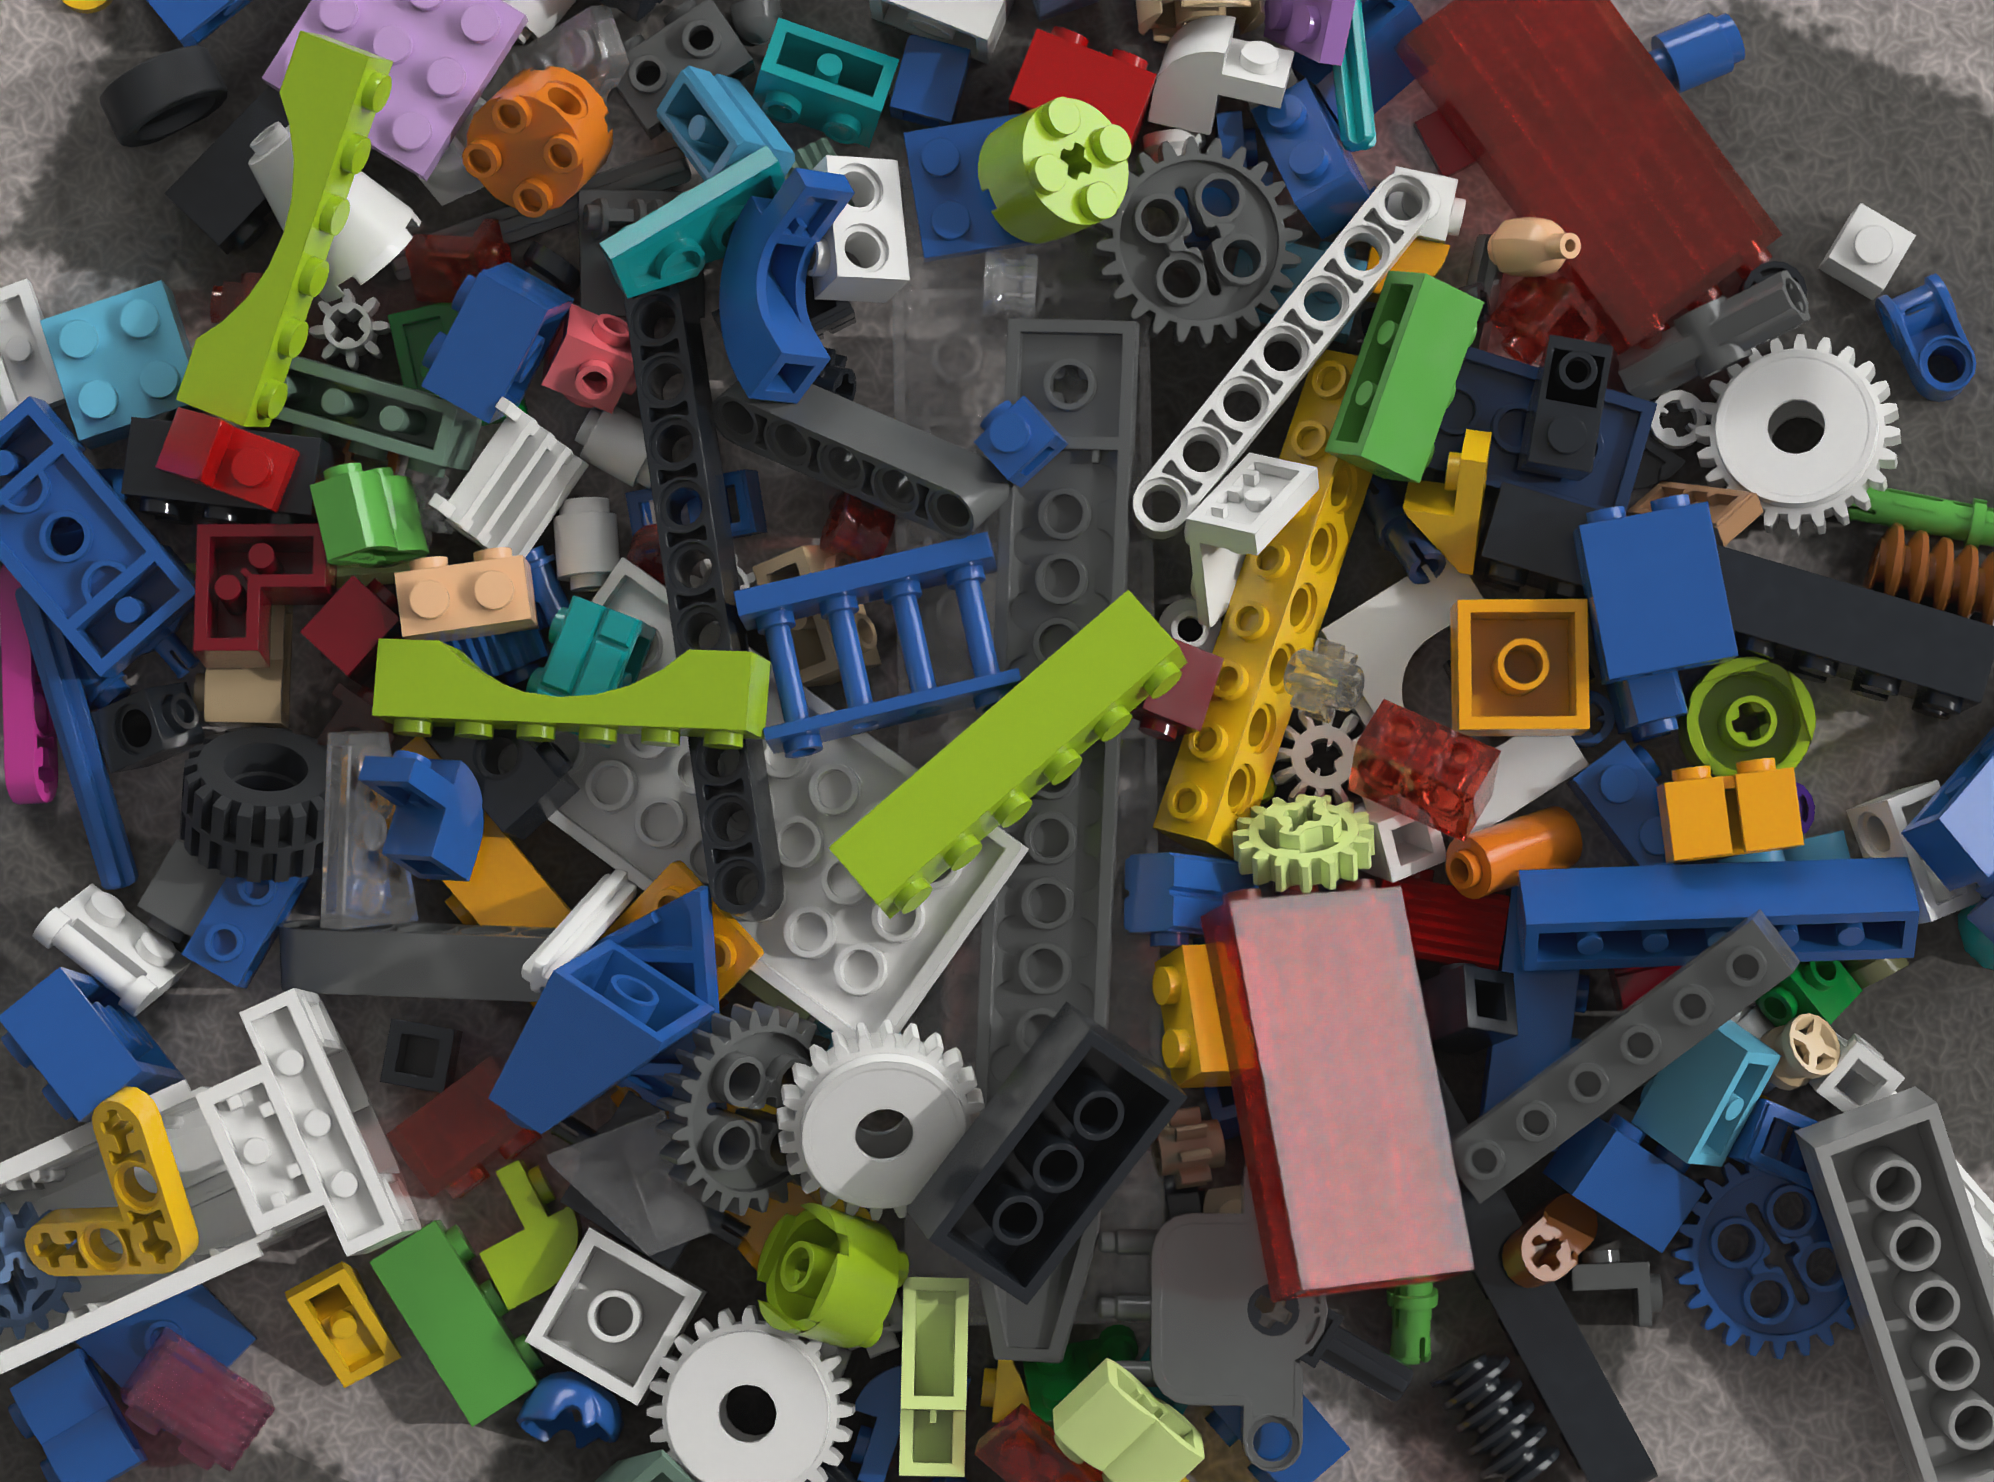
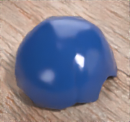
(551, 1406)

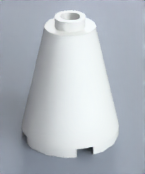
(374, 224)

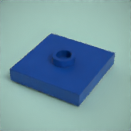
(192, 1314)

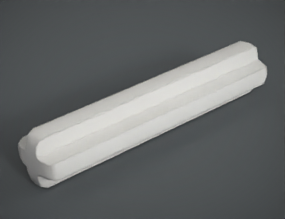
(580, 927)

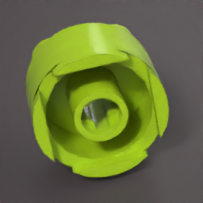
(1055, 170)
(1761, 691)
(830, 1276)

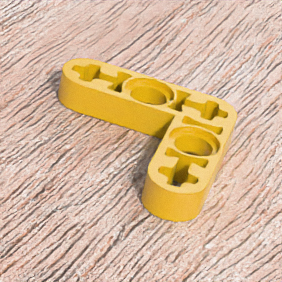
(152, 1227)

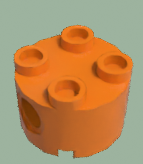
(538, 140)

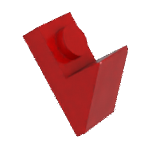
(227, 459)

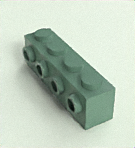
(378, 417)

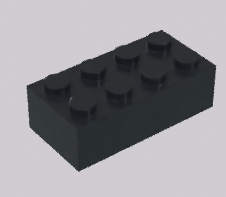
(1046, 1153)

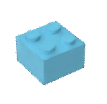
(120, 361)

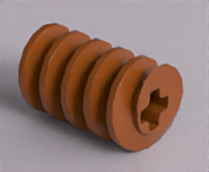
(1933, 573)

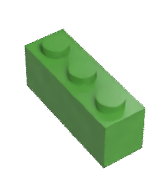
(1404, 376)
(458, 1320)

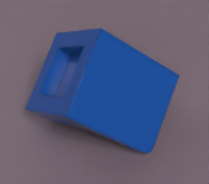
(930, 82)

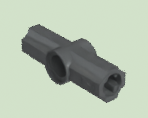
(1715, 337)

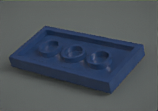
(1495, 398)

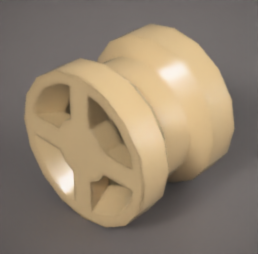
(1807, 1051)

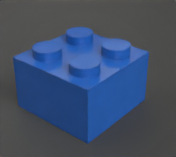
(495, 341)

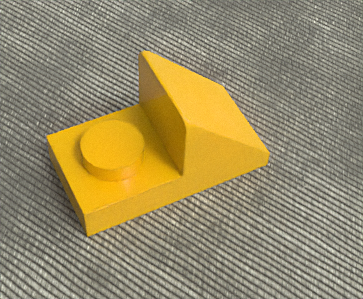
(1453, 510)
(343, 1323)

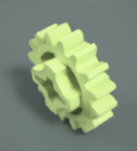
(1303, 843)

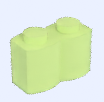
(1125, 1429)

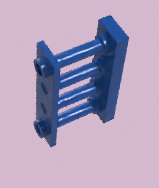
(836, 598)

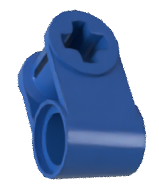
(1926, 335)

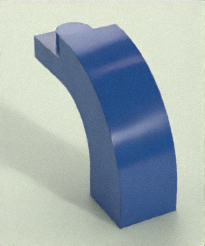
(765, 281)

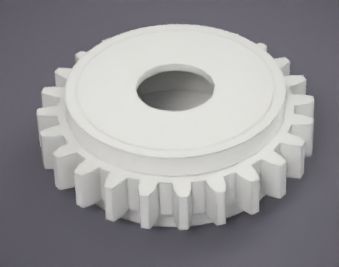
(1804, 386)
(868, 1076)
(758, 1356)

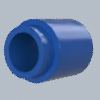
(1698, 50)

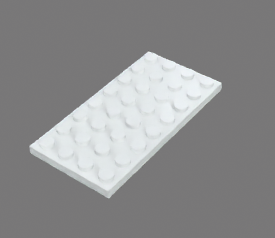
(828, 938)

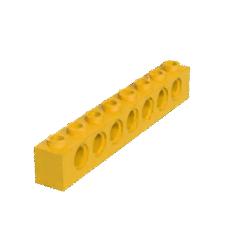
(1268, 619)

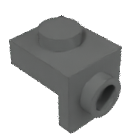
(1605, 1271)

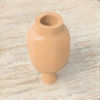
(1531, 247)

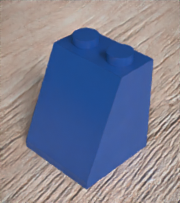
(591, 1032)

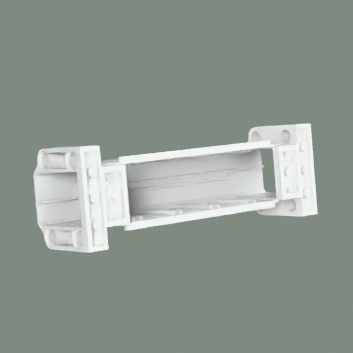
(252, 1162)

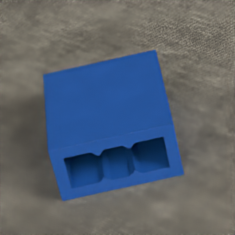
(1654, 589)

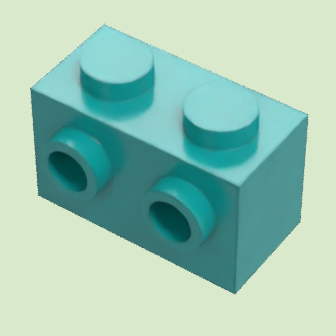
(824, 83)

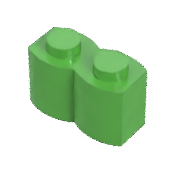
(368, 517)

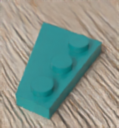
(690, 229)

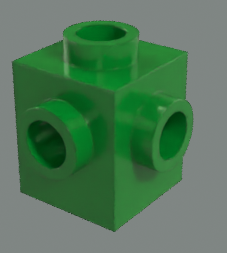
(1813, 988)

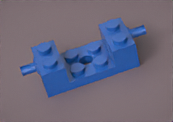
(122, 586)

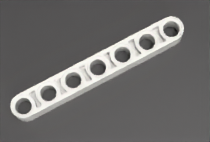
(1296, 327)

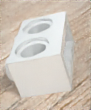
(868, 231)
(1878, 834)

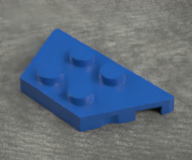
(682, 947)

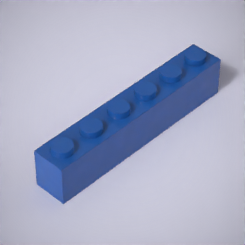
(1680, 910)

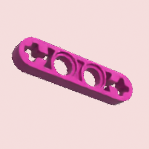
(27, 722)

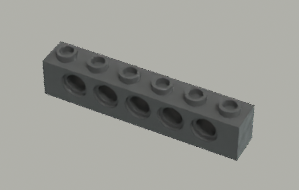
(1621, 1055)

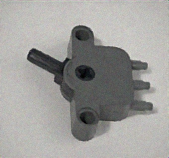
(1209, 1332)

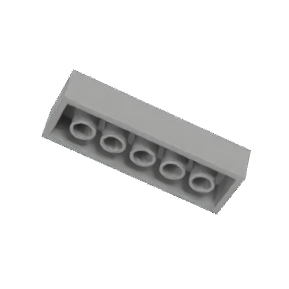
(1912, 1277)

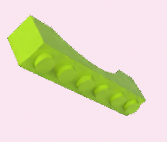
(330, 108)
(693, 696)

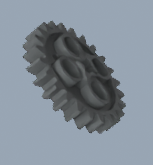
(1252, 225)
(724, 1155)

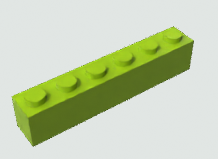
(1010, 755)

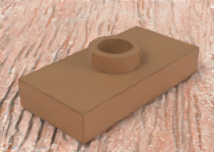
(1729, 508)

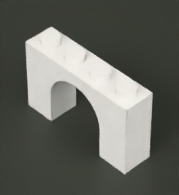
(1387, 635)

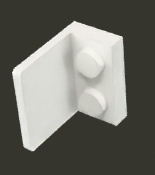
(1241, 520)

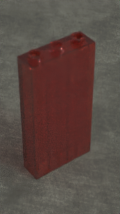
(1599, 141)
(1336, 1090)

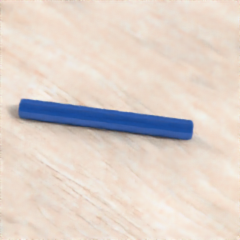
(79, 746)

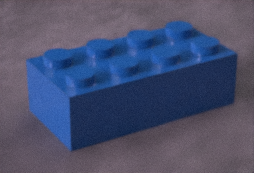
(83, 1044)

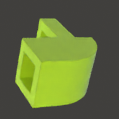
(539, 1254)

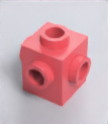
(590, 360)

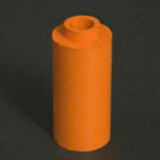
(1495, 854)

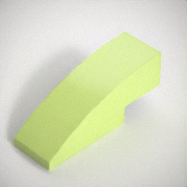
(934, 1377)

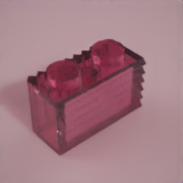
(195, 1401)

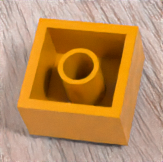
(1520, 667)

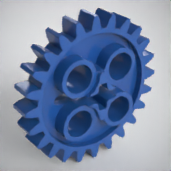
(1728, 1284)

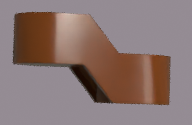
(1549, 1241)

